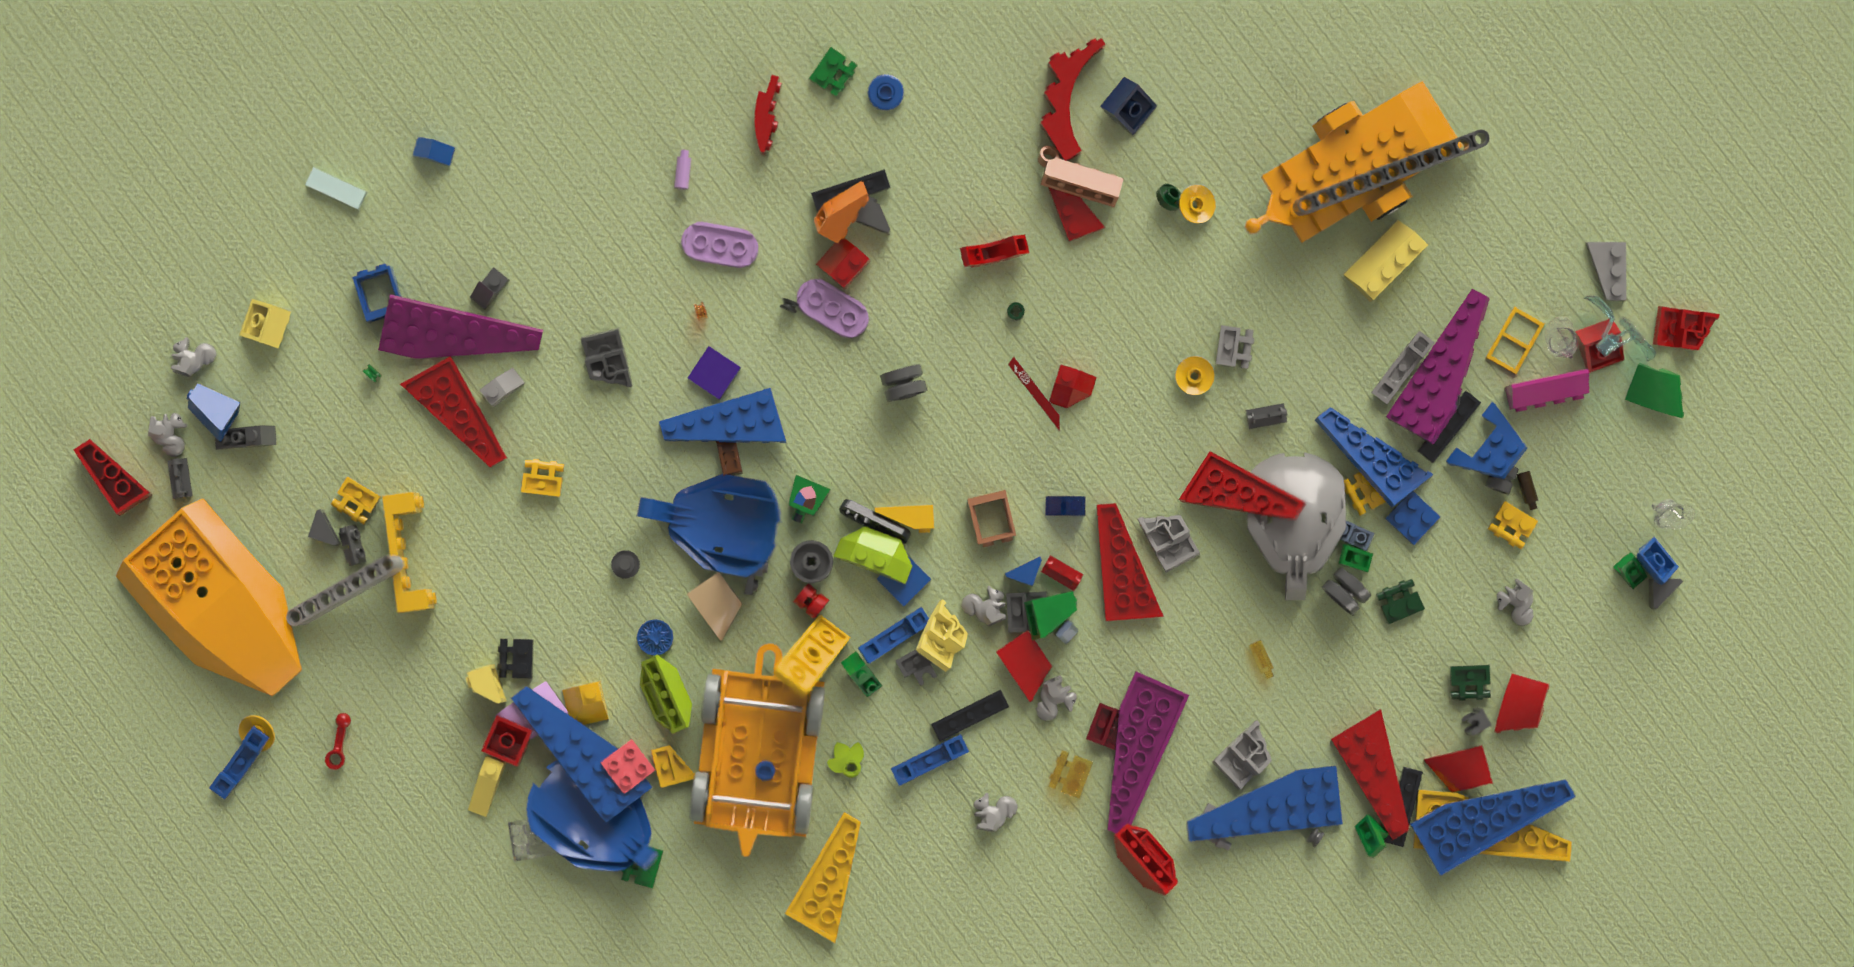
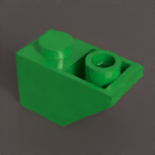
(861, 674)

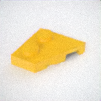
(670, 767)

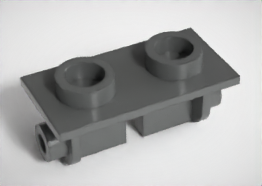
(1266, 416)
(180, 478)
(355, 553)

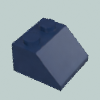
(1128, 105)

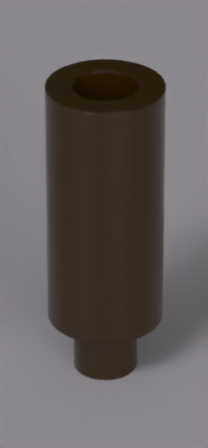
(1528, 489)

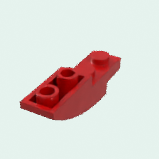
(764, 121)

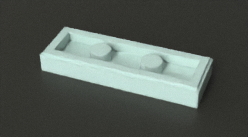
(336, 188)

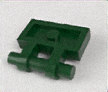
(1403, 606)
(1470, 675)

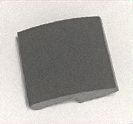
(1016, 610)

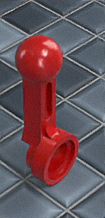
(342, 721)

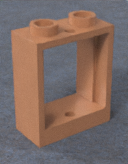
(989, 541)

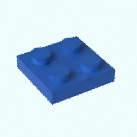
(1412, 517)

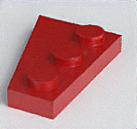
(1074, 215)

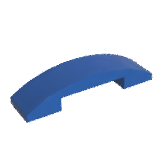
(894, 635)
(929, 760)
(239, 763)

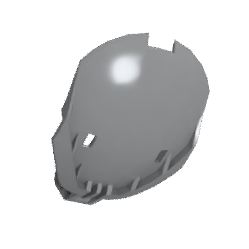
(1304, 543)

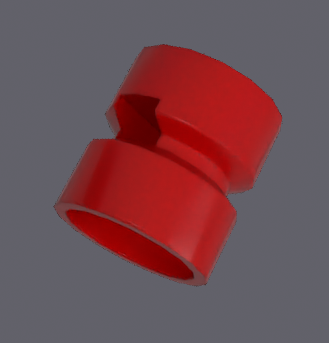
(816, 606)

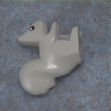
(189, 361)
(163, 434)
(1521, 598)
(986, 611)
(1053, 694)
(994, 817)

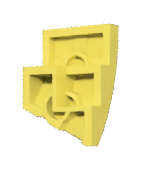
(942, 637)

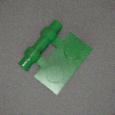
(828, 68)
(644, 877)

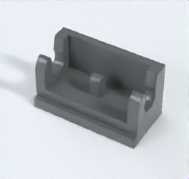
(1478, 721)

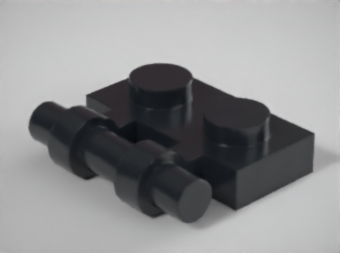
(522, 658)

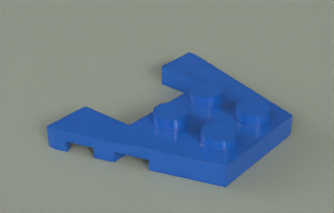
(1497, 453)

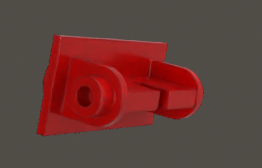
(1062, 573)

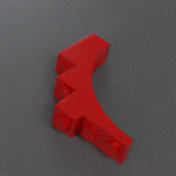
(1066, 71)

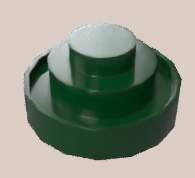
(1168, 197)

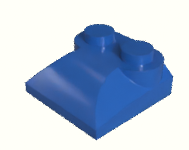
(1656, 561)

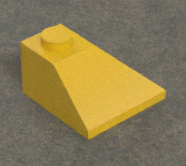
(586, 703)

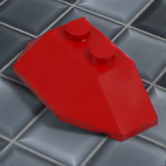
(1145, 859)

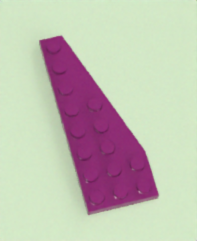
(435, 331)
(1434, 388)

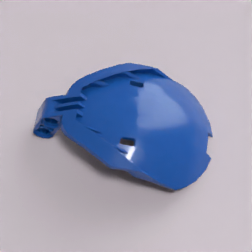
(706, 520)
(564, 817)

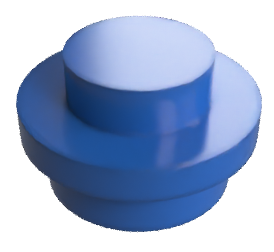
(765, 770)

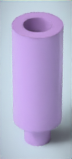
(682, 170)

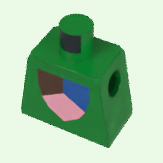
(806, 497)

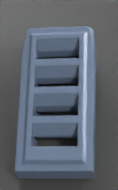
(1066, 632)

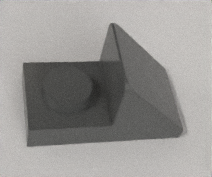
(489, 288)

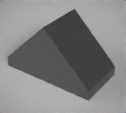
(322, 529)
(1659, 593)

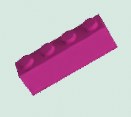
(1548, 389)

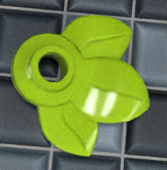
(844, 756)

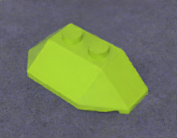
(875, 553)
(665, 694)

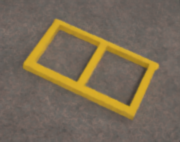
(1527, 347)

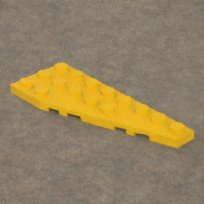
(1525, 843)

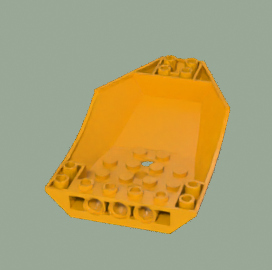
(241, 620)

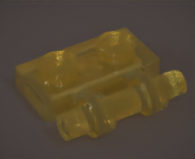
(1076, 776)

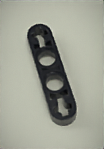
(874, 520)

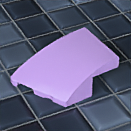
(513, 713)

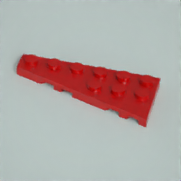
(449, 399)
(1230, 487)
(1124, 581)
(1370, 760)

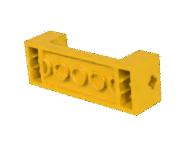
(393, 507)

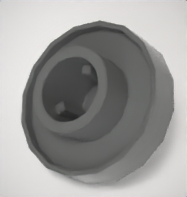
(625, 564)

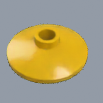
(1204, 200)
(1194, 365)
(261, 724)

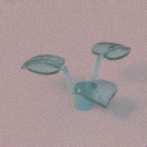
(1611, 342)

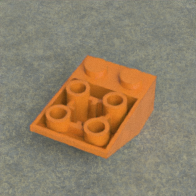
(840, 212)

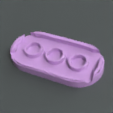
(719, 244)
(832, 308)

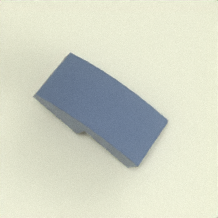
(1357, 536)

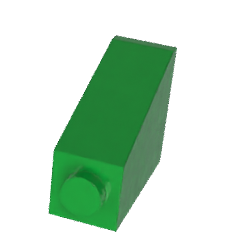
(1049, 612)

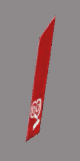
(1035, 392)

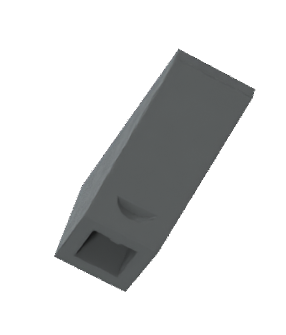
(248, 437)

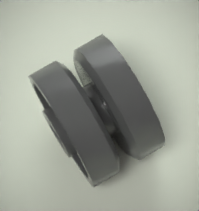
(904, 386)
(801, 556)
(1349, 588)

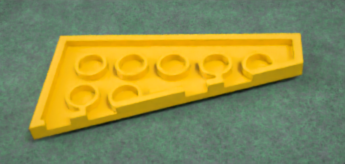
(823, 891)

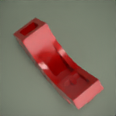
(995, 251)

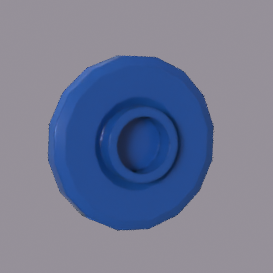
(885, 92)
(655, 637)

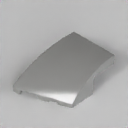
(1169, 540)
(1244, 756)

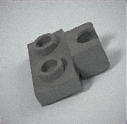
(917, 664)

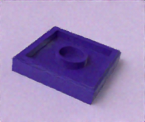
(714, 372)

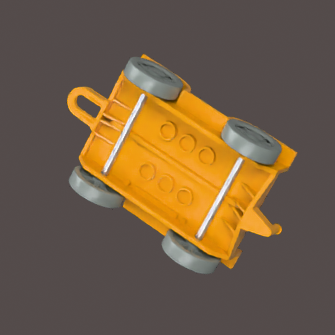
(748, 723)

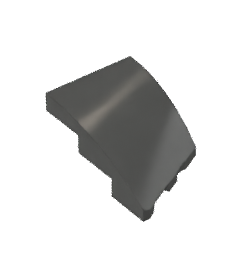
(607, 358)

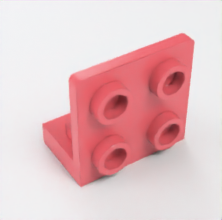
(627, 766)

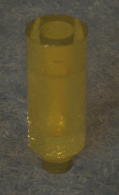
(1261, 658)

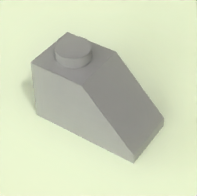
(502, 387)

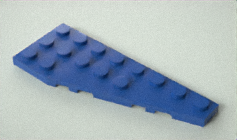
(579, 754)
(1289, 803)
(1472, 825)

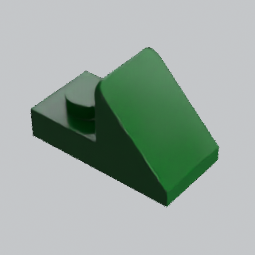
(1355, 558)
(1630, 570)
(1371, 835)

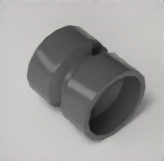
(1502, 485)

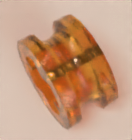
(700, 311)

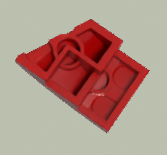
(1682, 327)
(1025, 663)
(1522, 704)
(1461, 768)

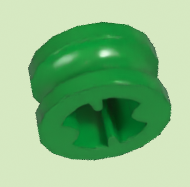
(372, 373)

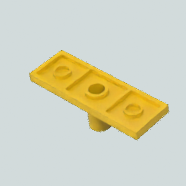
(811, 655)

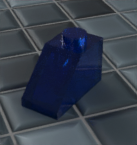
(1065, 506)

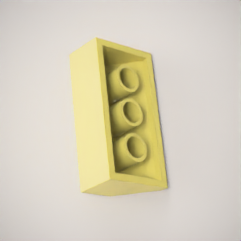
(1385, 260)

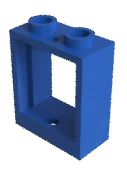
(363, 276)

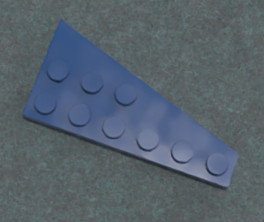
(736, 420)
(1377, 461)

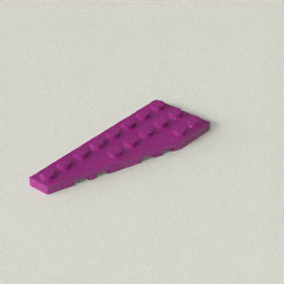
(1143, 731)

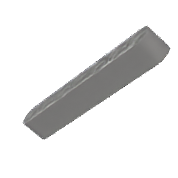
(352, 589)

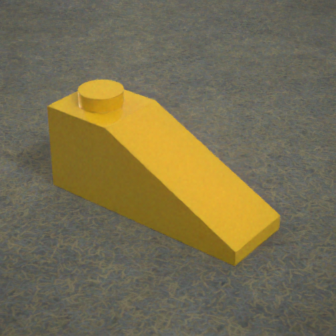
(915, 517)

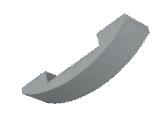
(1402, 367)

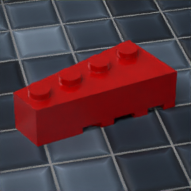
(115, 483)

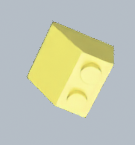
(265, 323)
(486, 683)

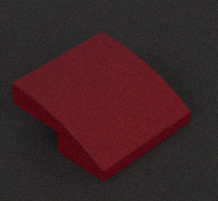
(1104, 726)

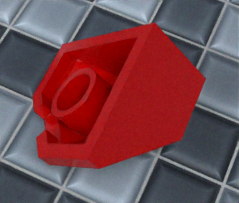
(1071, 386)

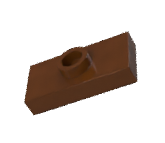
(729, 458)

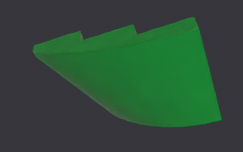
(1656, 390)

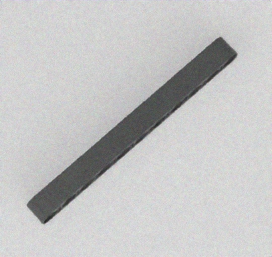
(1399, 168)

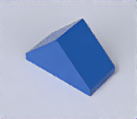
(434, 151)
(1025, 573)

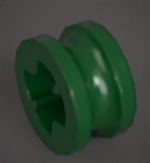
(1020, 315)

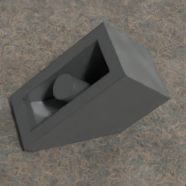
(873, 216)

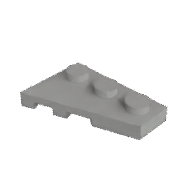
(1610, 266)

